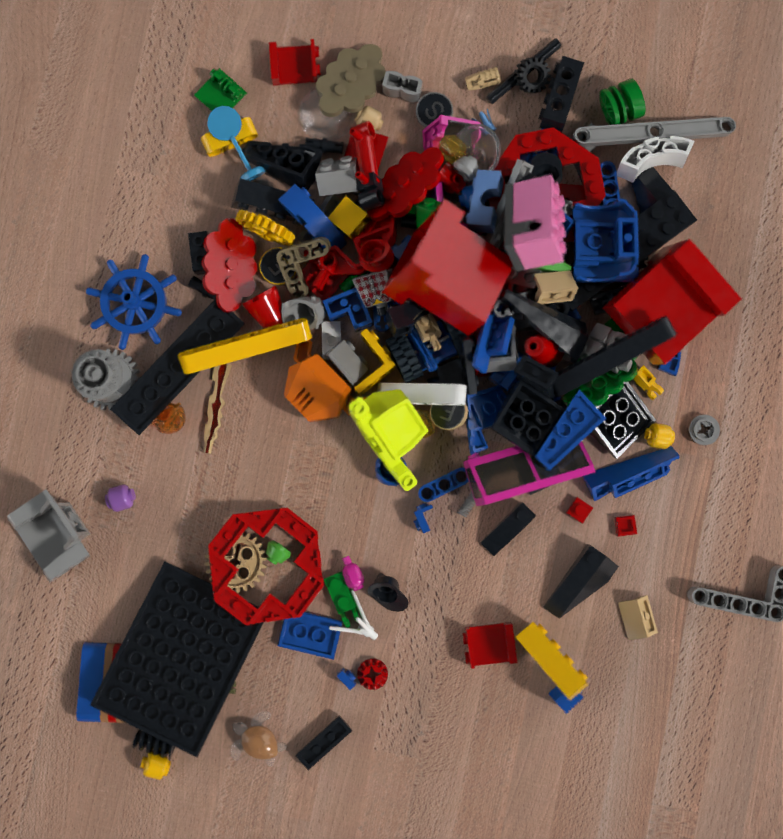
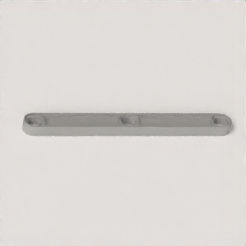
(641, 131)

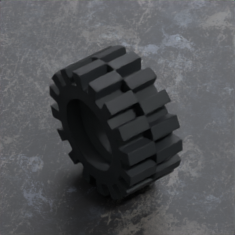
(542, 71)

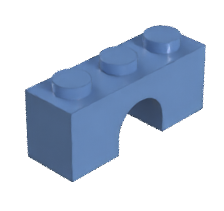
(485, 185)

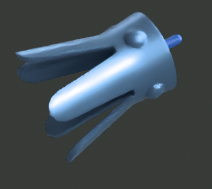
(487, 122)

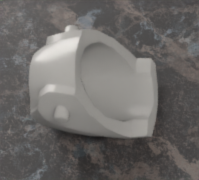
(304, 307)

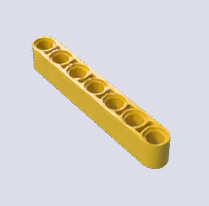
(245, 346)

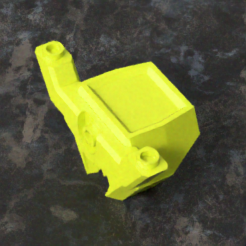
(390, 429)

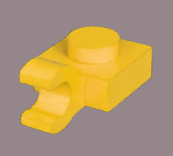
(647, 381)

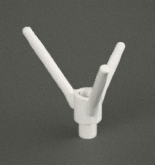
(364, 627)

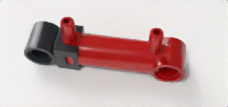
(367, 175)

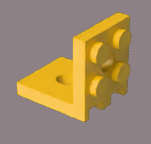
(383, 356)

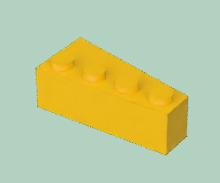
(551, 660)

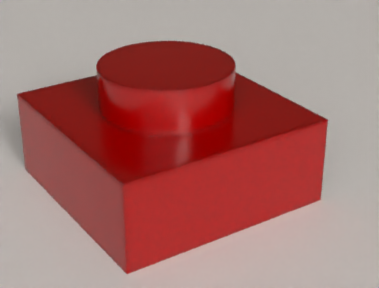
(579, 510)

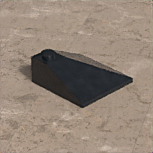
(527, 417)
(624, 421)

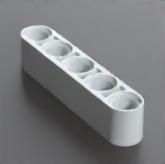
(429, 393)

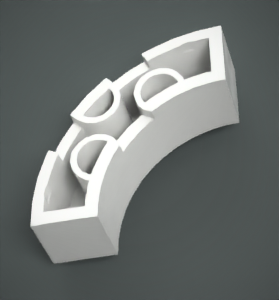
(653, 153)

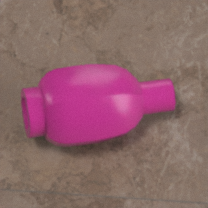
(352, 574)

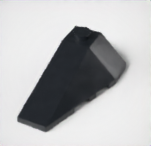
(285, 162)
(649, 188)
(583, 578)

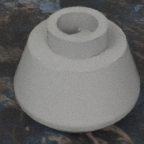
(466, 167)

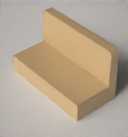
(555, 287)
(638, 618)

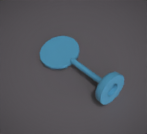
(225, 125)

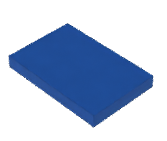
(310, 635)

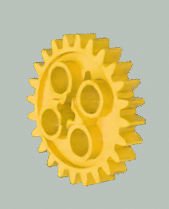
(265, 227)

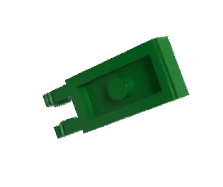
(341, 597)

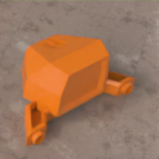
(316, 387)

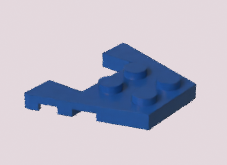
(481, 415)

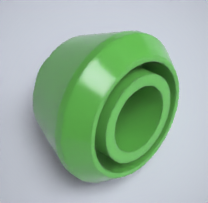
(277, 553)

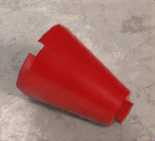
(266, 307)
(543, 350)

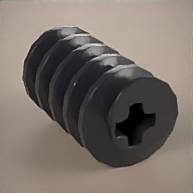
(151, 742)

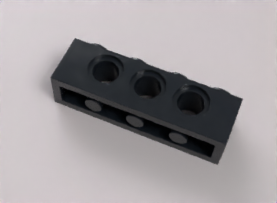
(564, 83)

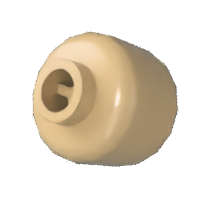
(369, 114)

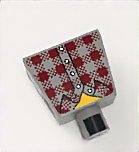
(370, 289)

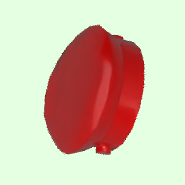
(376, 255)

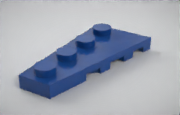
(574, 425)

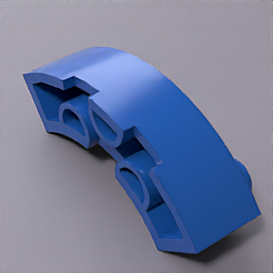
(305, 211)

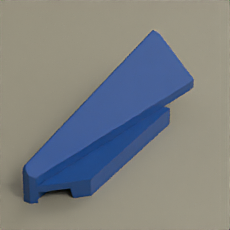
(630, 473)

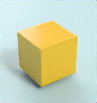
(349, 218)

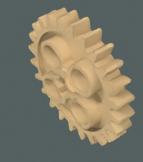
(253, 564)

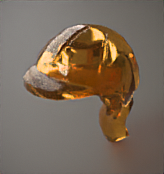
(170, 419)

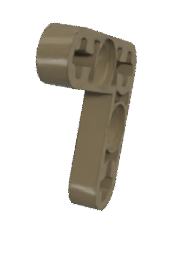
(296, 258)

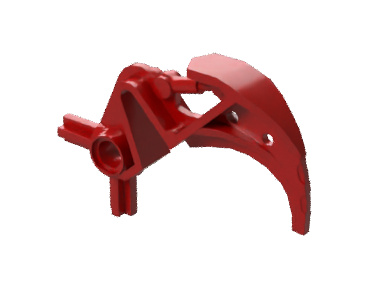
(344, 265)

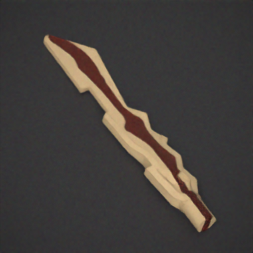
(215, 404)

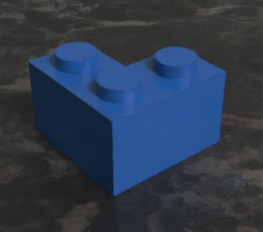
(349, 304)

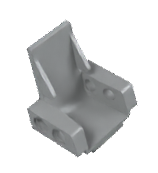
(51, 534)

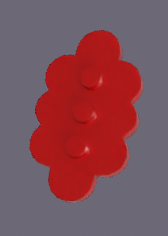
(408, 182)
(229, 265)

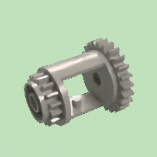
(104, 376)

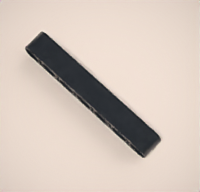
(613, 355)

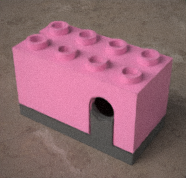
(534, 223)

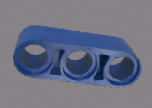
(610, 181)
(434, 485)

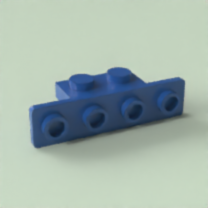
(492, 340)

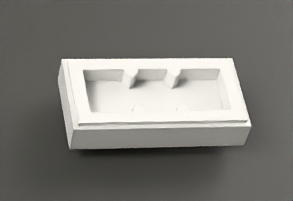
(330, 336)

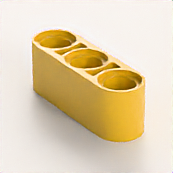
(215, 146)

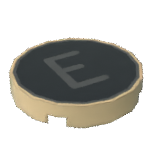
(448, 417)

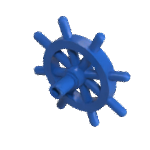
(133, 301)

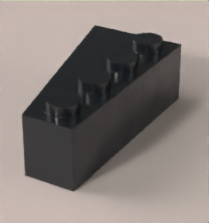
(260, 200)

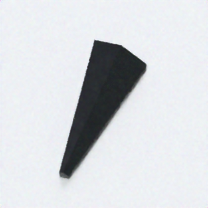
(553, 325)

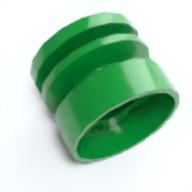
(622, 102)

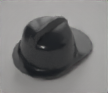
(547, 164)
(387, 593)

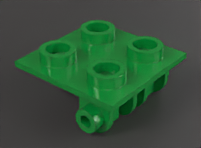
(220, 91)

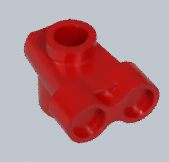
(451, 180)

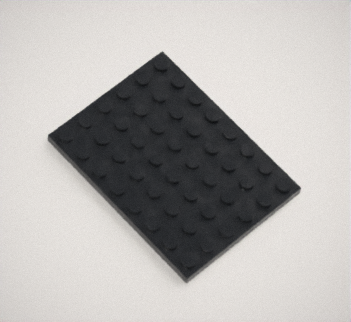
(176, 662)

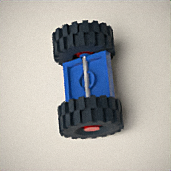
(407, 358)

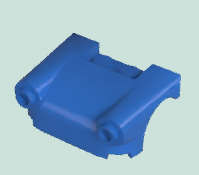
(605, 243)

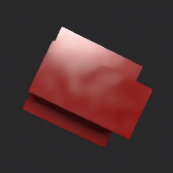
(450, 271)
(678, 286)

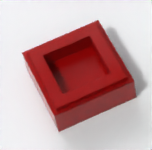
(625, 525)

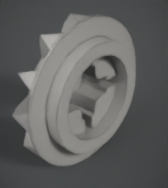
(706, 421)

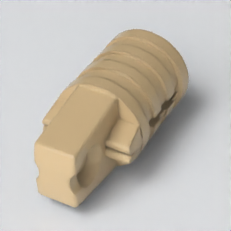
(483, 79)

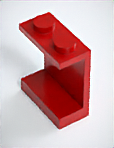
(294, 64)
(490, 644)

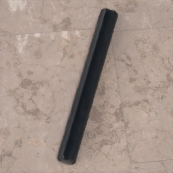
(509, 82)

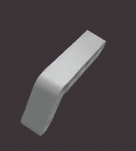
(745, 607)

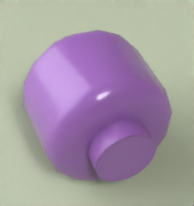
(120, 498)

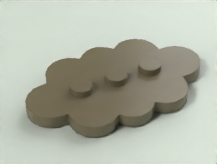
(350, 80)

